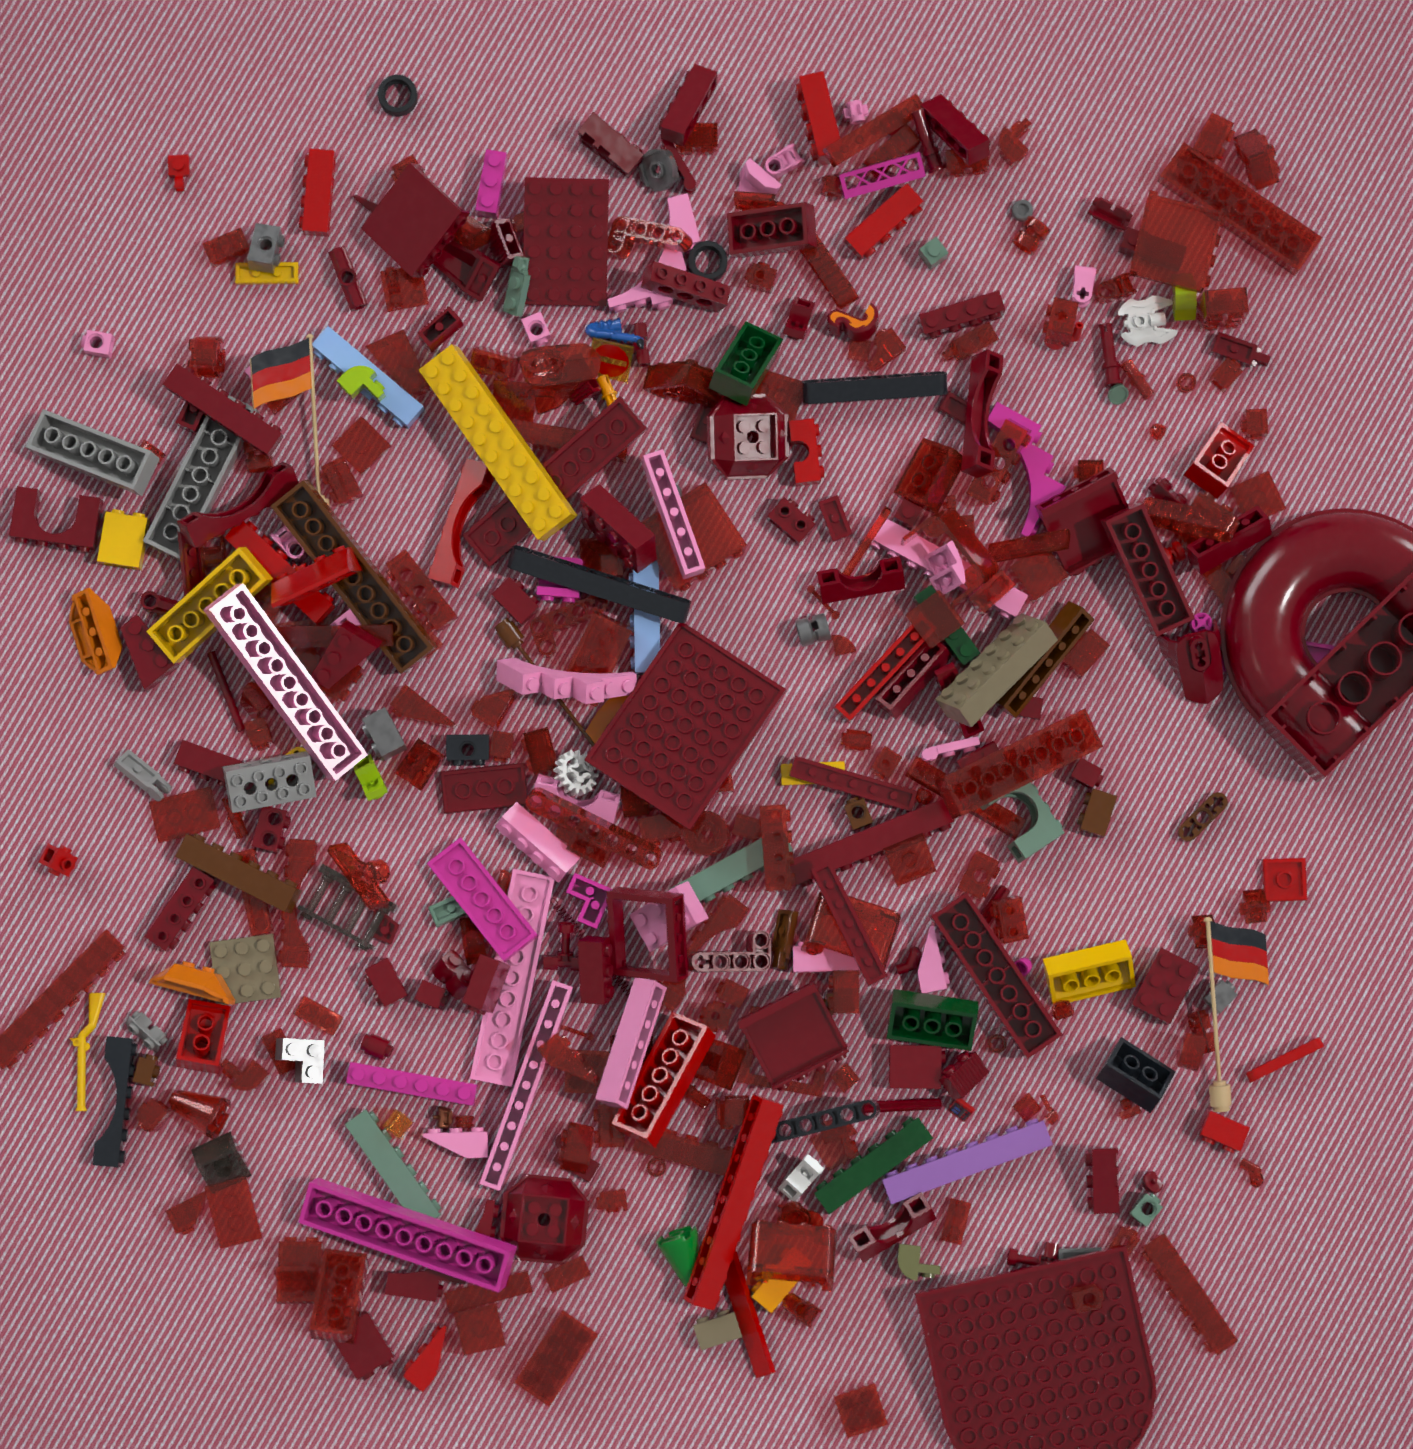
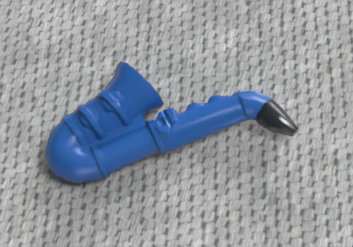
(612, 330)

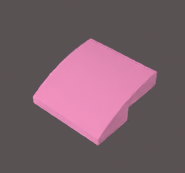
(946, 567)

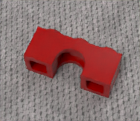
(804, 433)

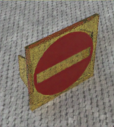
(615, 359)

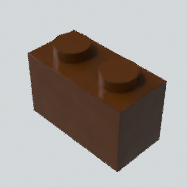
(1097, 812)

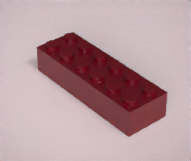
(1147, 569)

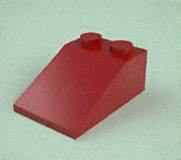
(1219, 460)
(203, 1036)

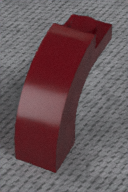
(945, 676)

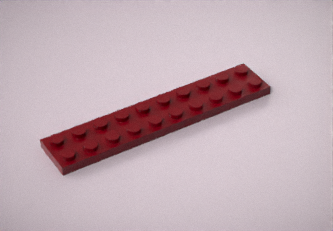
(569, 469)

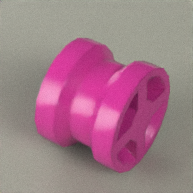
(1203, 620)

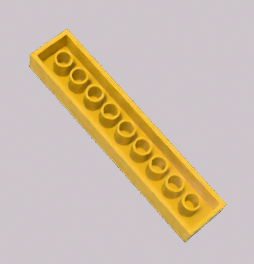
(498, 442)

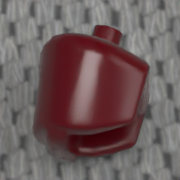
(1151, 1182)

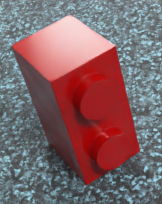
(1223, 1131)

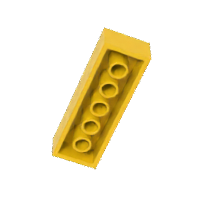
(187, 624)

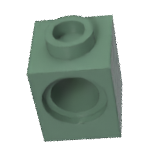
(1137, 1213)

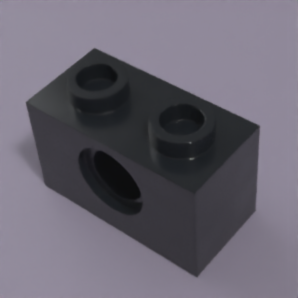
(456, 743)

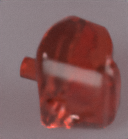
(1062, 1009)

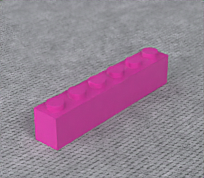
(412, 1083)

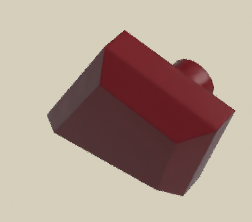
(387, 929)

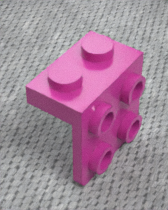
(549, 591)

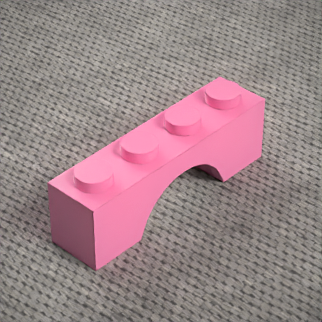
(603, 804)

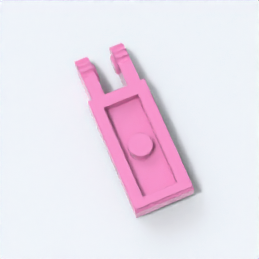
(949, 749)

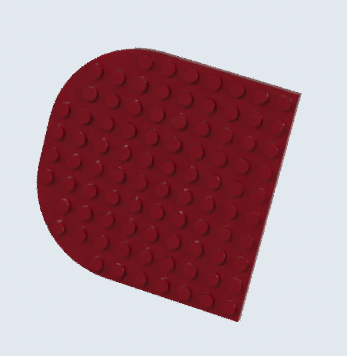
(1031, 1371)

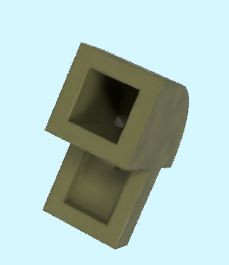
(908, 1263)

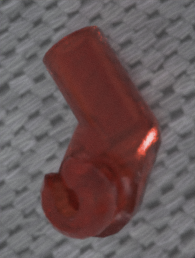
(1254, 1172)

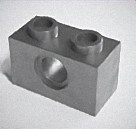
(263, 237)

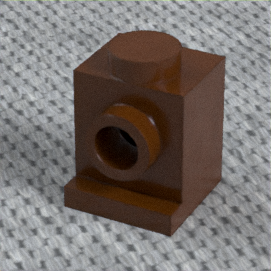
(147, 1070)

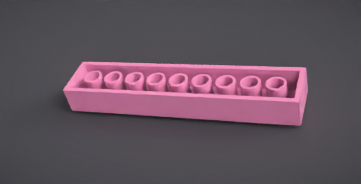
(285, 681)

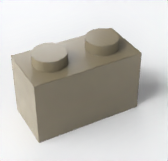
(717, 1330)

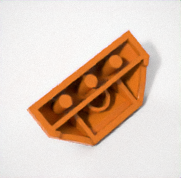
(94, 631)
(195, 981)

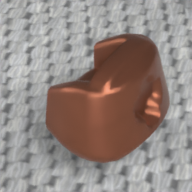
(444, 1117)

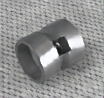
(806, 626)

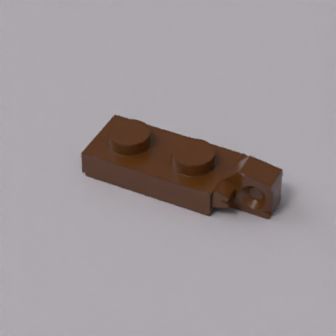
(783, 938)

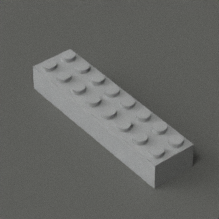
(195, 483)

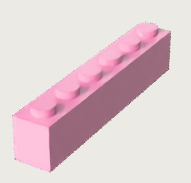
(673, 514)
(631, 1043)

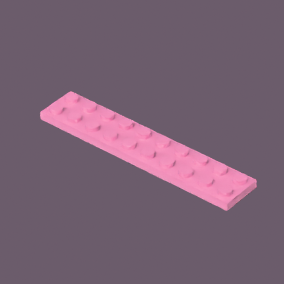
(503, 1029)

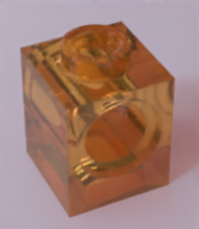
(398, 1124)

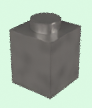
(1224, 995)

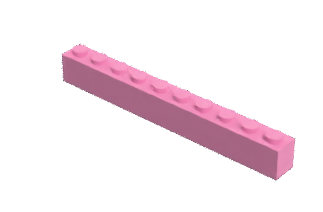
(525, 1087)

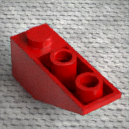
(426, 1366)

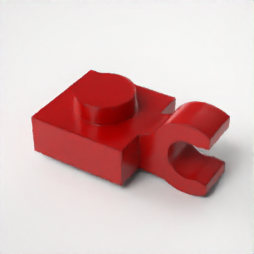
(178, 169)

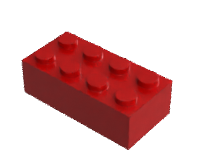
(818, 113)

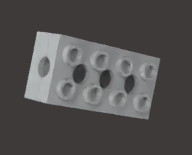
(277, 793)

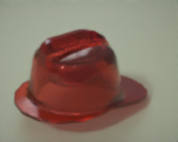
(796, 1213)

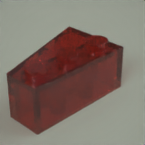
(400, 362)

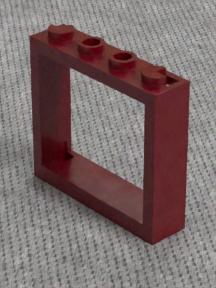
(675, 933)

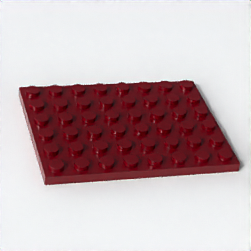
(685, 725)

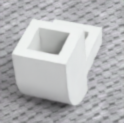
(801, 1178)

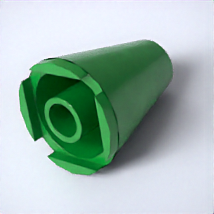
(681, 1251)

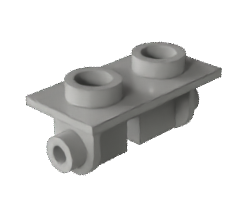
(139, 1024)

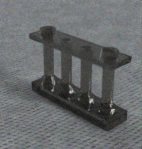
(328, 877)

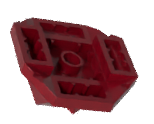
(728, 442)
(568, 1216)

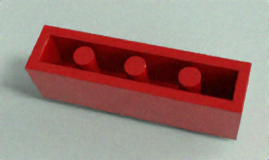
(318, 193)
(883, 222)

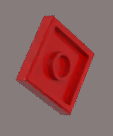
(1284, 879)

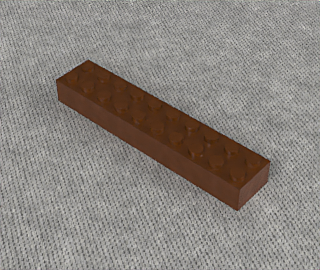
(364, 592)

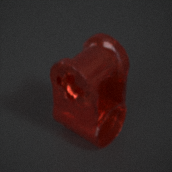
(1119, 288)
(801, 1309)

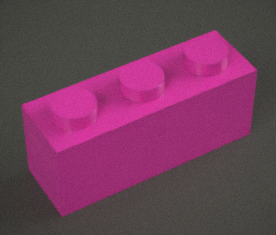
(491, 184)

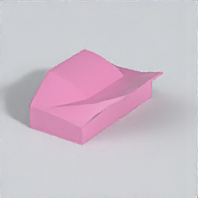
(756, 179)

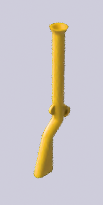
(95, 1005)

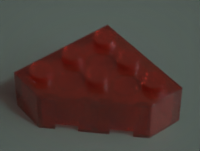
(683, 381)

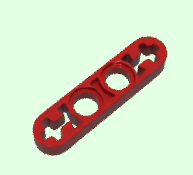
(1284, 1059)

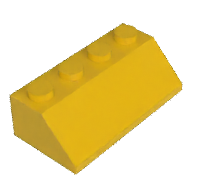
(1090, 972)

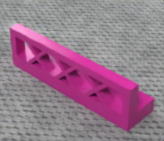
(881, 183)

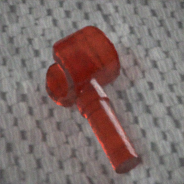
(1052, 1116)

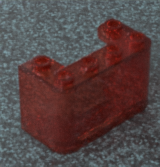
(791, 1253)

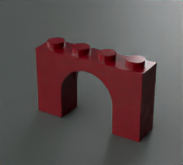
(80, 535)

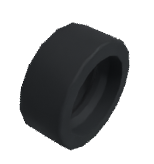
(397, 79)
(708, 245)

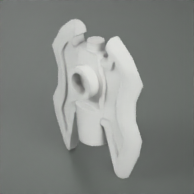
(1144, 322)

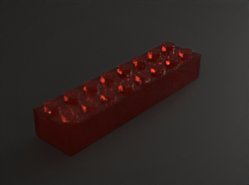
(1246, 211)
(1018, 763)

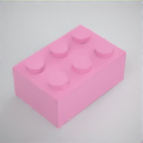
(651, 918)

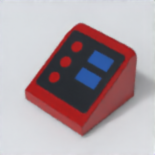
(961, 1109)

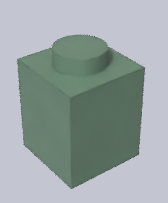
(933, 253)

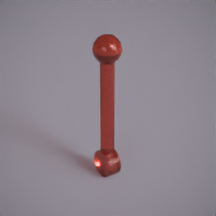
(835, 614)
(589, 1036)

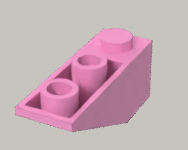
(930, 970)
(467, 1144)

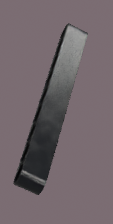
(599, 584)

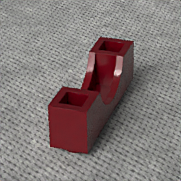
(885, 577)
(874, 1239)

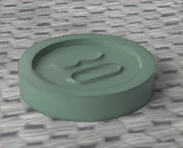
(1118, 394)

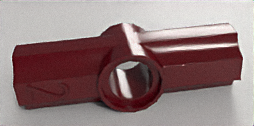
(343, 267)

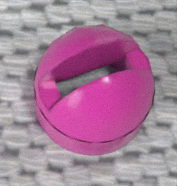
(1024, 965)

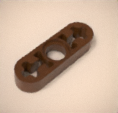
(1195, 832)

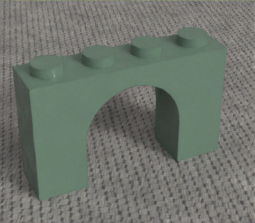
(1043, 826)

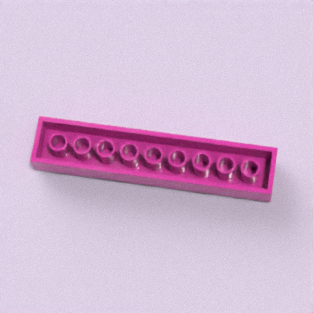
(407, 1234)

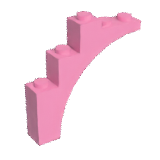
(682, 217)
(559, 684)

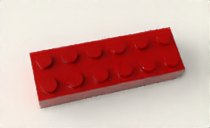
(664, 1079)

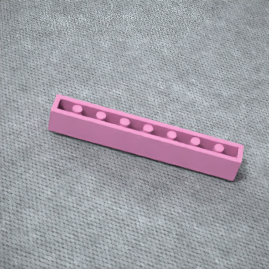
(913, 553)

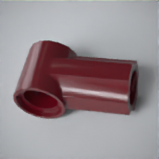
(162, 603)

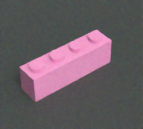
(537, 842)
(823, 962)

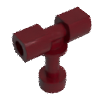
(643, 357)
(565, 957)
(1049, 1255)

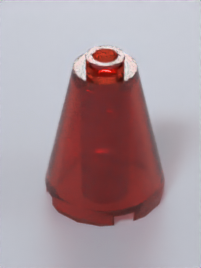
(201, 1110)

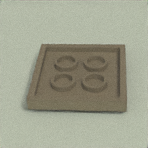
(248, 967)

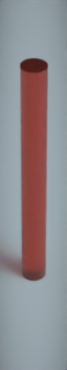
(867, 541)

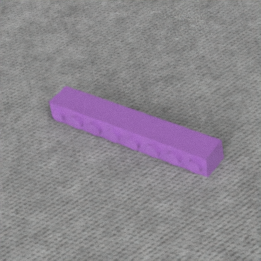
(967, 1161)

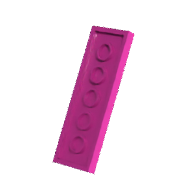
(482, 899)

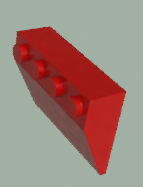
(314, 577)

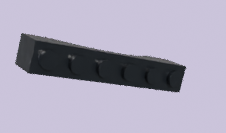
(119, 1056)

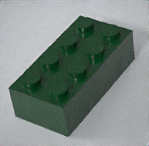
(745, 363)
(932, 1019)

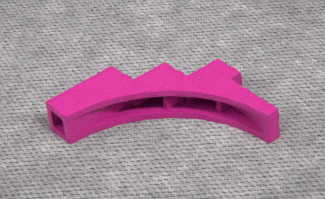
(1035, 463)

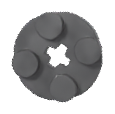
(668, 166)

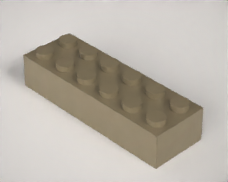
(996, 669)

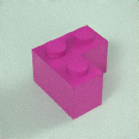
(593, 895)

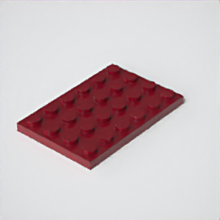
(566, 240)

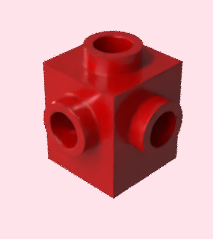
(58, 860)

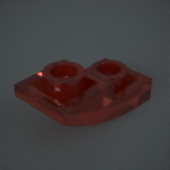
(318, 1015)

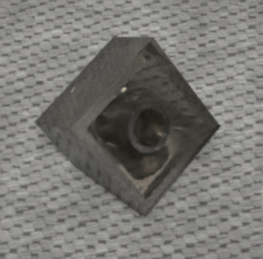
(220, 1159)

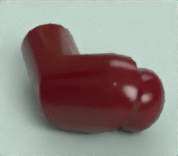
(912, 961)

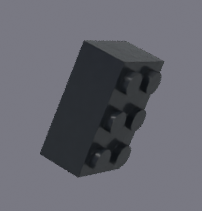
(1135, 1075)

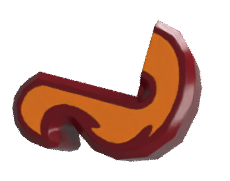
(854, 327)

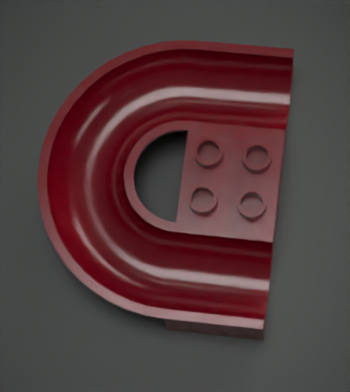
(1329, 705)

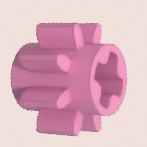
(855, 112)

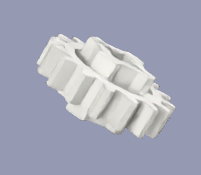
(575, 773)

